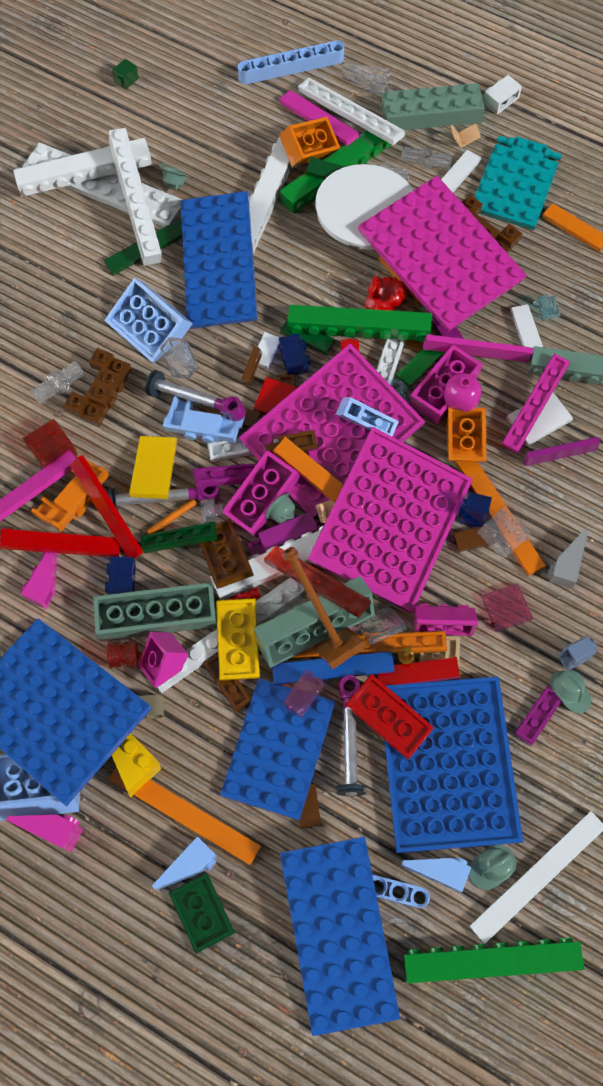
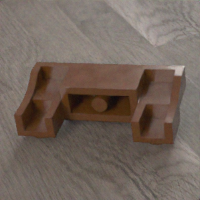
(506, 238)
(103, 391)

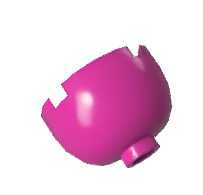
(462, 392)

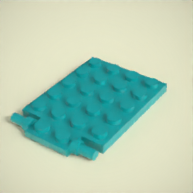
(517, 181)

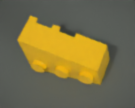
(134, 764)

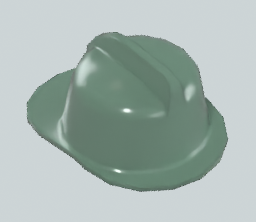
(172, 176)
(281, 509)
(571, 690)
(492, 867)

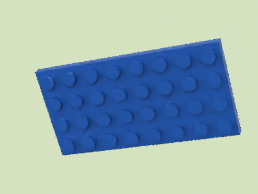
(218, 260)
(339, 936)

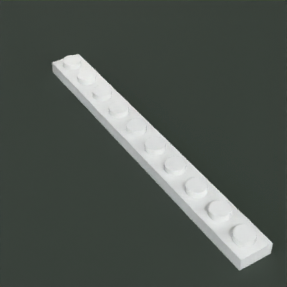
(209, 645)

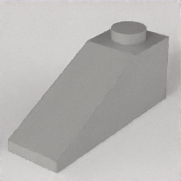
(567, 566)

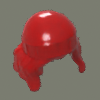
(385, 293)

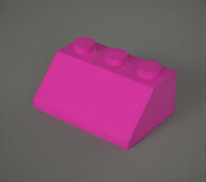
(453, 620)

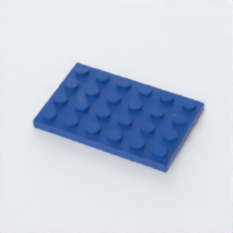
(277, 752)

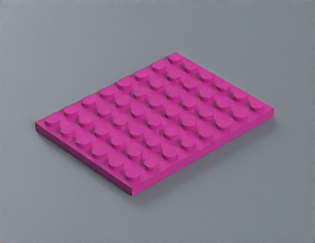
(442, 253)
(315, 408)
(390, 519)

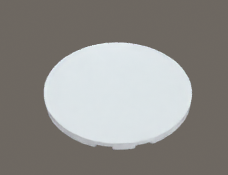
(355, 196)

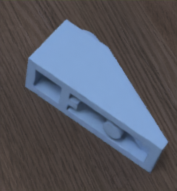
(365, 416)
(190, 863)
(444, 871)

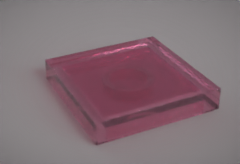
(507, 607)

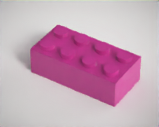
(429, 395)
(260, 489)

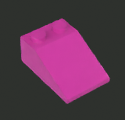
(53, 828)

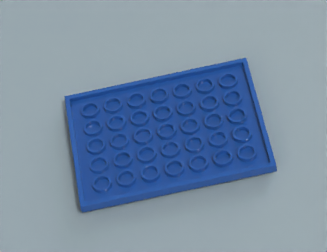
(61, 711)
(461, 776)

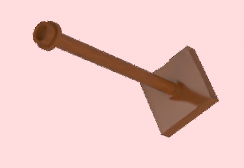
(339, 645)

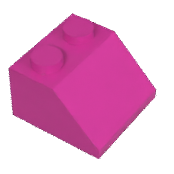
(162, 657)

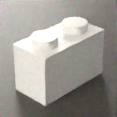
(502, 94)

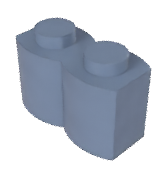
(577, 652)

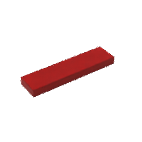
(422, 672)

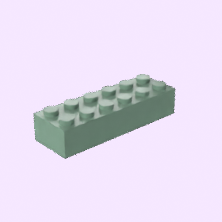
(433, 106)
(154, 611)
(303, 628)

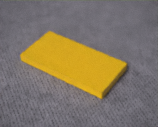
(153, 467)
(237, 639)

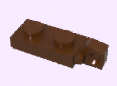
(304, 440)

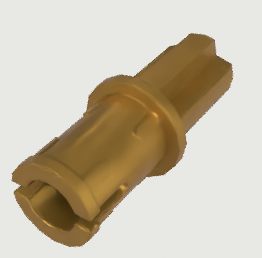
(406, 656)

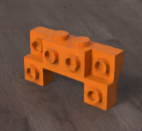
(70, 502)

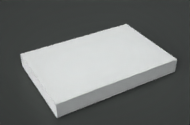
(551, 418)

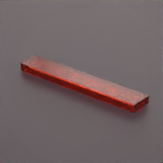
(321, 583)

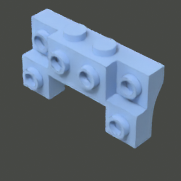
(200, 425)

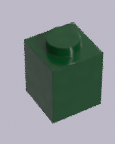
(125, 73)

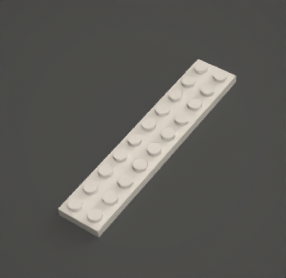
(108, 190)

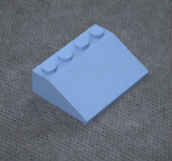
(146, 319)
(25, 796)

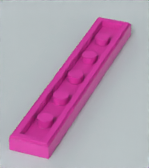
(311, 112)
(479, 348)
(535, 403)
(36, 484)

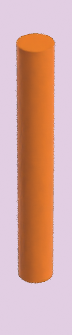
(171, 517)

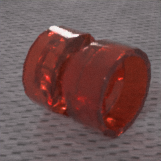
(122, 654)

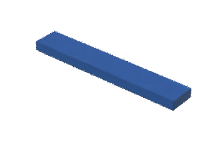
(356, 666)

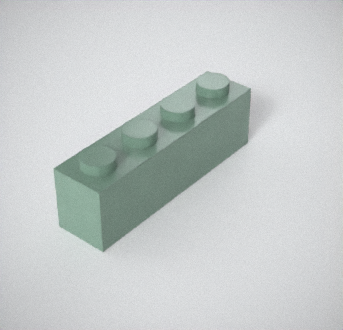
(581, 368)

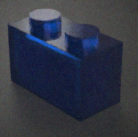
(293, 354)
(474, 510)
(121, 575)

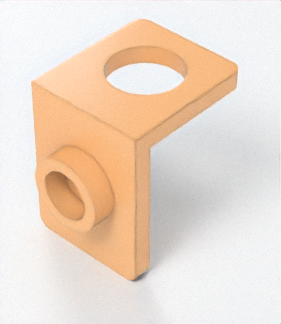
(467, 135)
(323, 510)

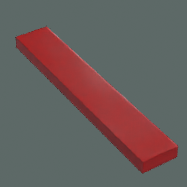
(106, 507)
(59, 543)

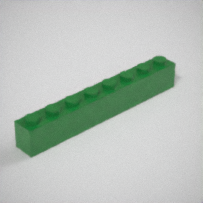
(305, 188)
(359, 322)
(492, 961)

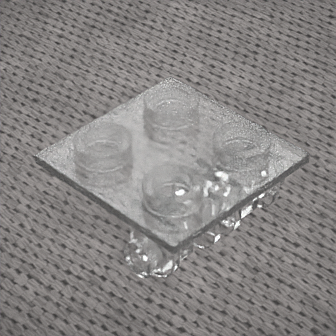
(504, 532)

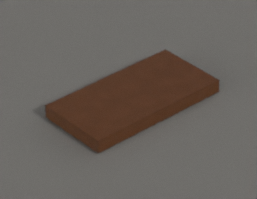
(226, 556)

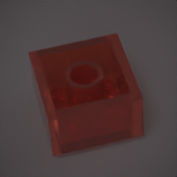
(48, 443)

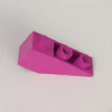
(42, 584)

